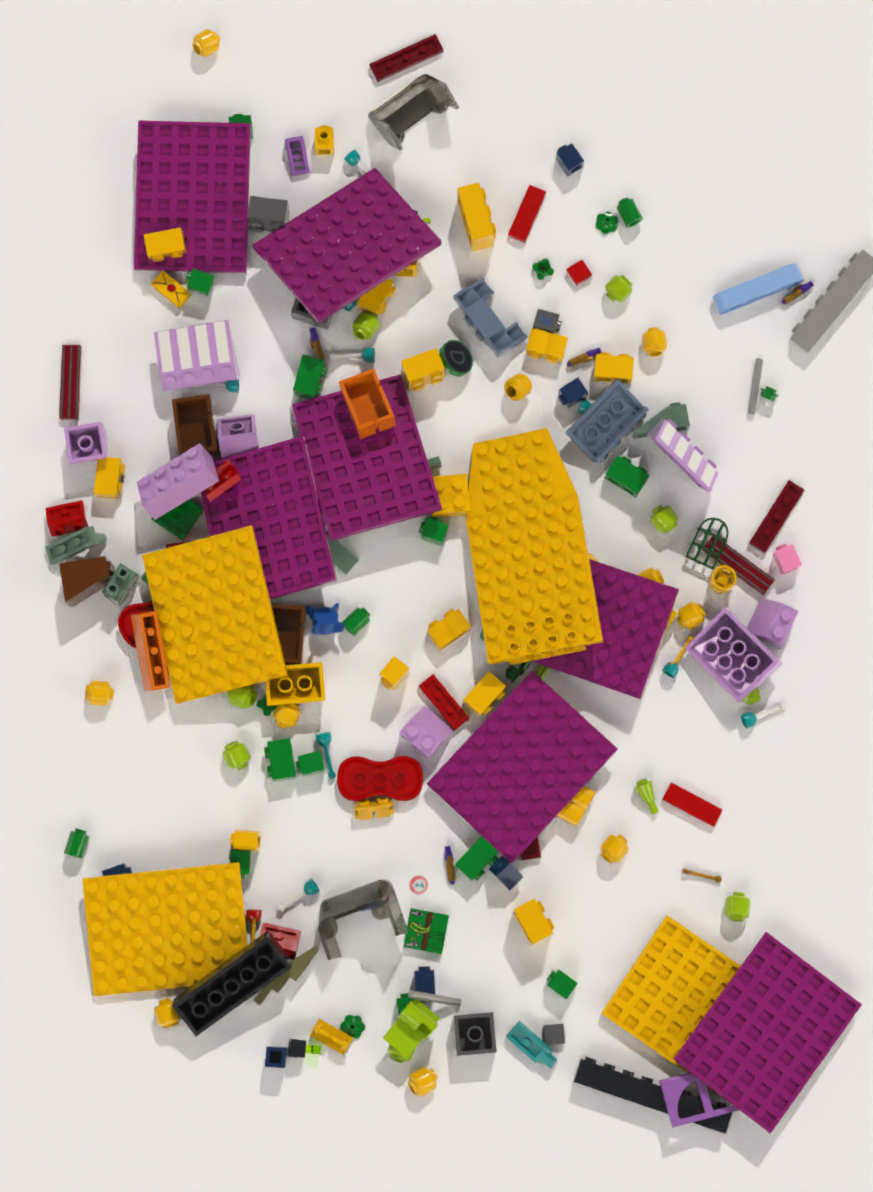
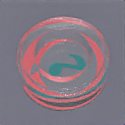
(418, 885)

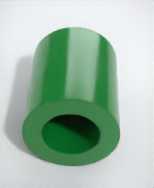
(629, 212)
(356, 621)
(76, 843)

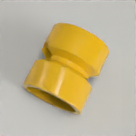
(722, 579)

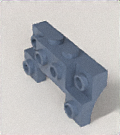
(484, 321)

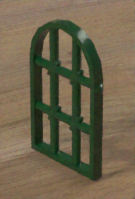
(702, 546)

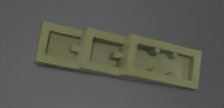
(298, 966)

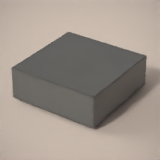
(554, 1034)

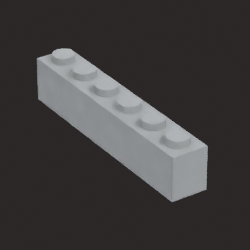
(834, 301)

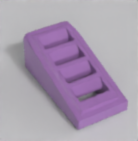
(295, 140)

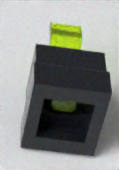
(298, 1048)

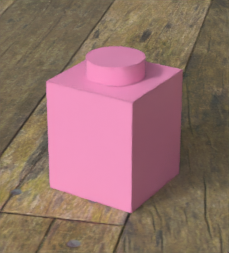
(786, 558)

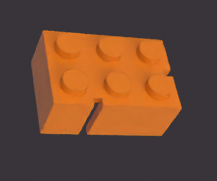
(367, 403)

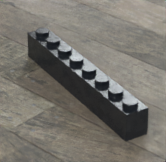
(644, 1092)

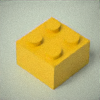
(423, 370)
(452, 495)
(533, 921)

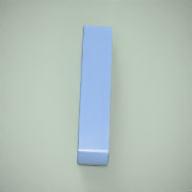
(758, 288)

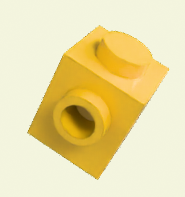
(324, 140)

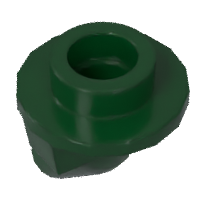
(512, 672)

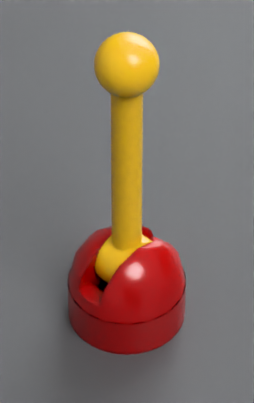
(253, 917)

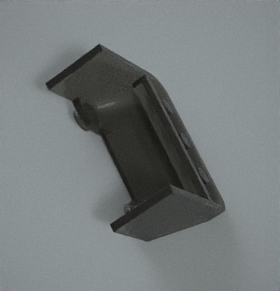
(409, 106)
(376, 895)

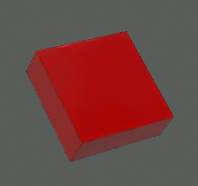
(579, 272)

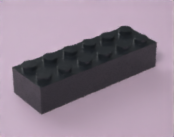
(232, 983)

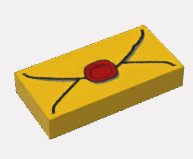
(171, 289)

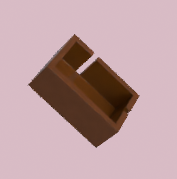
(195, 423)
(290, 626)

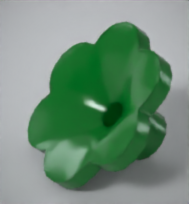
(606, 226)
(358, 1026)

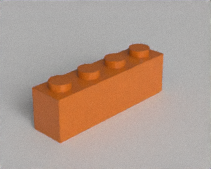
(150, 651)

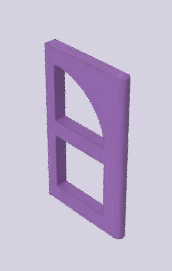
(671, 1091)

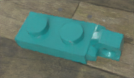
(531, 1045)

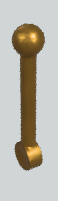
(718, 879)

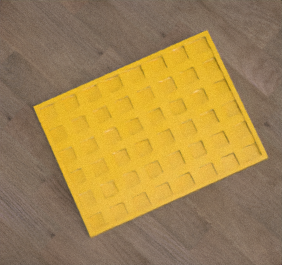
(214, 615)
(162, 926)
(670, 989)

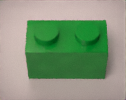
(309, 377)
(627, 475)
(281, 760)
(476, 859)

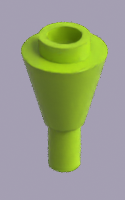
(645, 790)

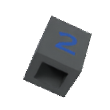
(547, 321)

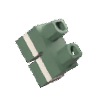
(118, 585)

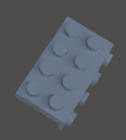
(606, 422)

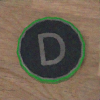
(456, 358)

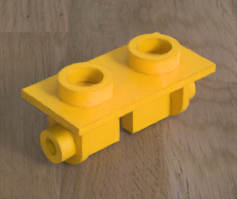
(381, 805)
(331, 1036)

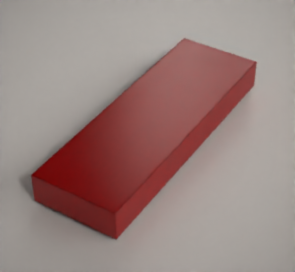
(527, 213)
(444, 702)
(692, 804)

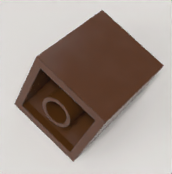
(84, 578)

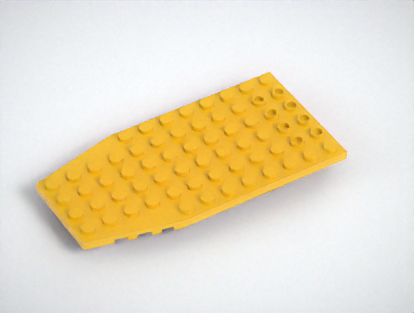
(529, 551)

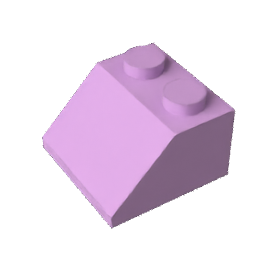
(237, 435)
(86, 442)
(772, 621)
(426, 732)

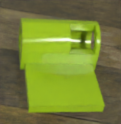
(412, 1026)

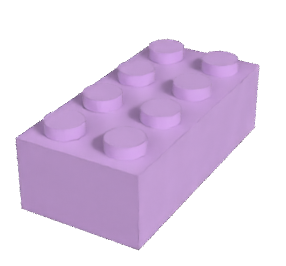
(177, 481)

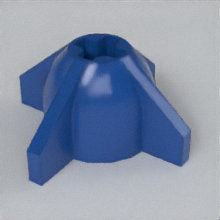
(324, 620)

